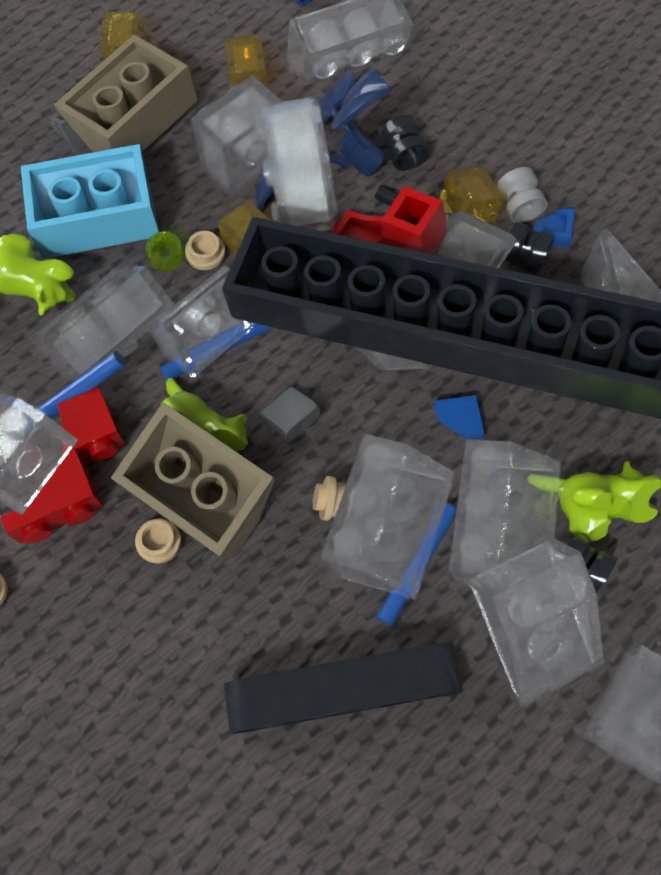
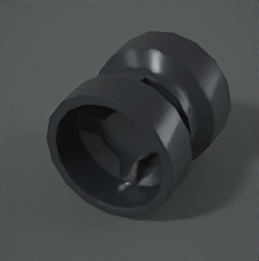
(403, 140)
(529, 248)
(600, 562)

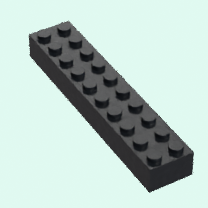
(451, 314)

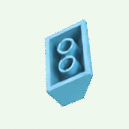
(88, 201)

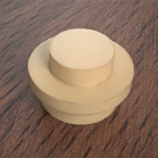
(205, 250)
(328, 497)
(158, 541)

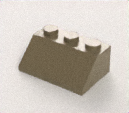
(128, 97)
(195, 481)

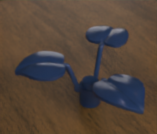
(355, 146)

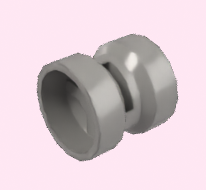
(522, 195)

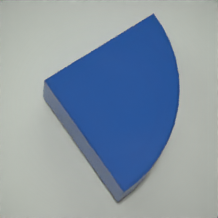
(558, 224)
(460, 416)

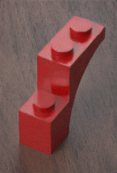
(411, 223)
(70, 491)

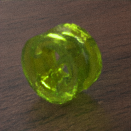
(161, 240)

